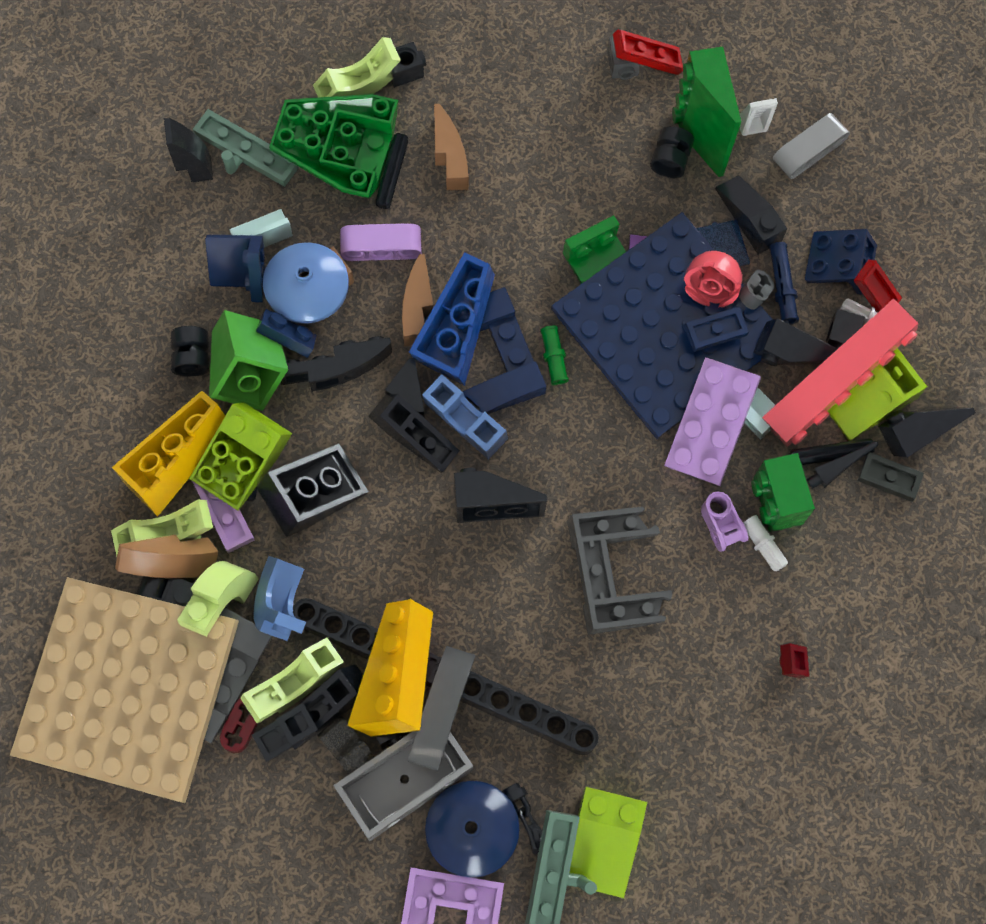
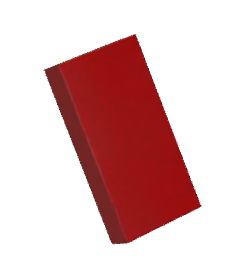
(876, 285)

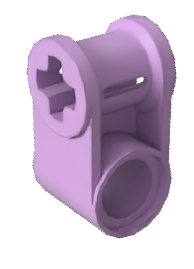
(723, 523)

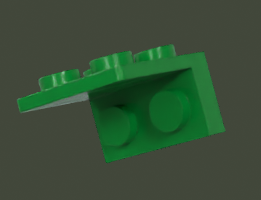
(593, 248)

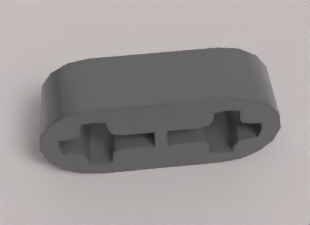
(756, 289)

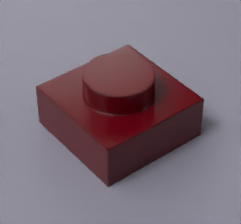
(794, 661)

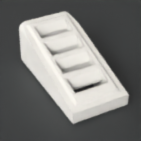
(757, 116)

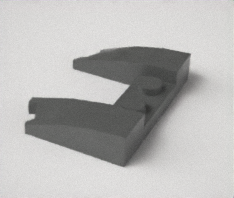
(602, 608)
(244, 656)

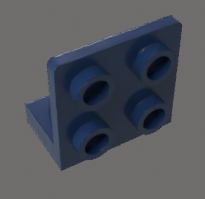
(839, 256)
(237, 262)

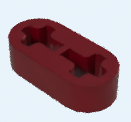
(231, 726)

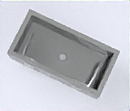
(379, 797)

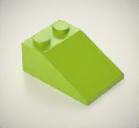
(607, 839)

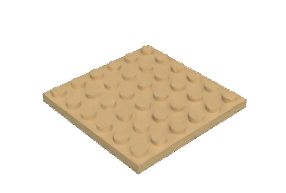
(123, 691)

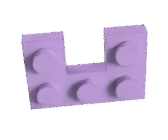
(432, 889)

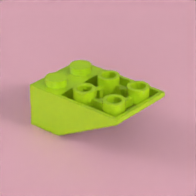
(886, 392)
(240, 454)

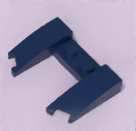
(522, 374)

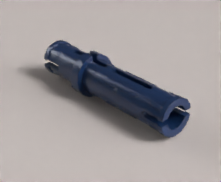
(782, 273)

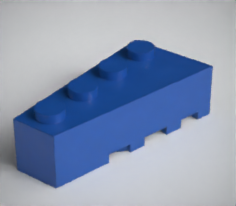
(455, 321)

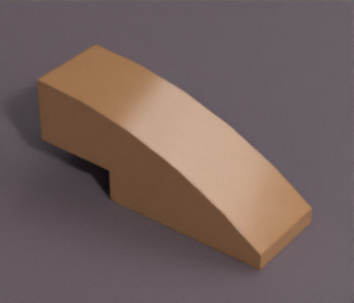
(450, 151)
(416, 301)
(166, 557)

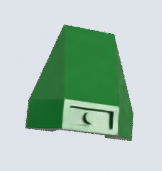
(338, 139)

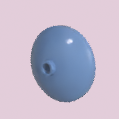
(308, 297)

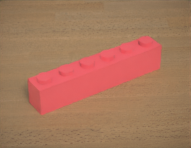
(841, 372)

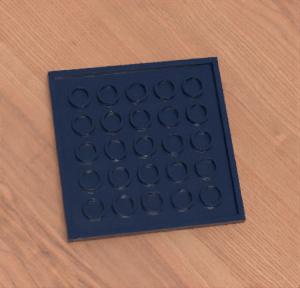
(635, 319)

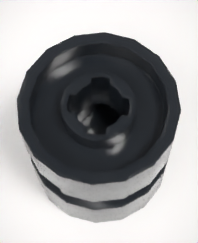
(672, 152)
(189, 351)

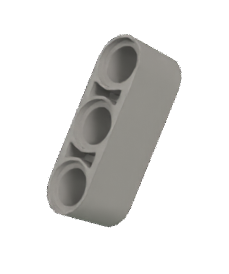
(811, 145)

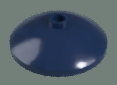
(495, 835)

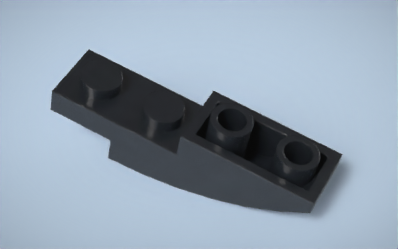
(349, 362)

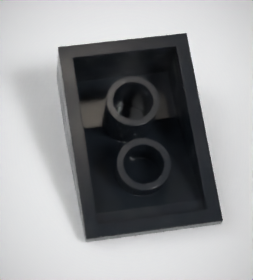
(311, 489)
(491, 497)

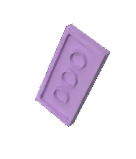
(712, 421)

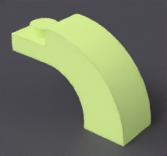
(363, 77)
(185, 523)
(213, 592)
(294, 682)

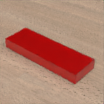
(647, 52)

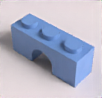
(464, 418)

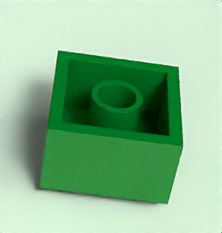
(782, 492)

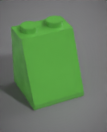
(244, 362)

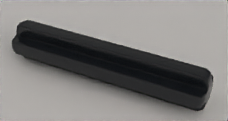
(392, 171)
(829, 451)

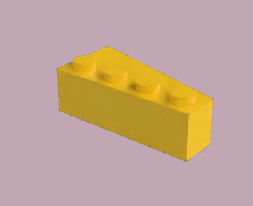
(171, 453)
(395, 673)

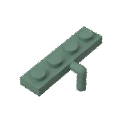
(243, 147)
(553, 869)

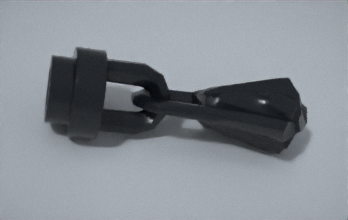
(534, 832)

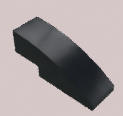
(188, 151)

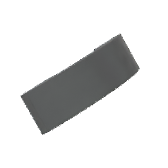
(441, 708)

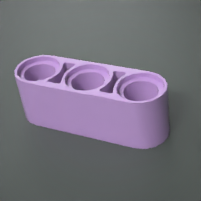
(380, 242)

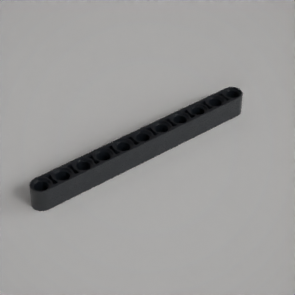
(481, 701)

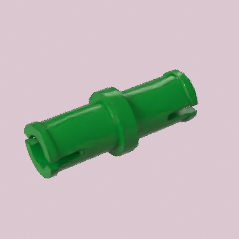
(554, 355)

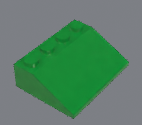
(708, 107)

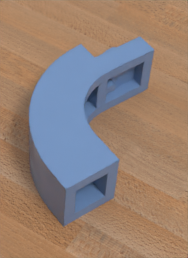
(275, 599)

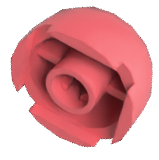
(713, 279)

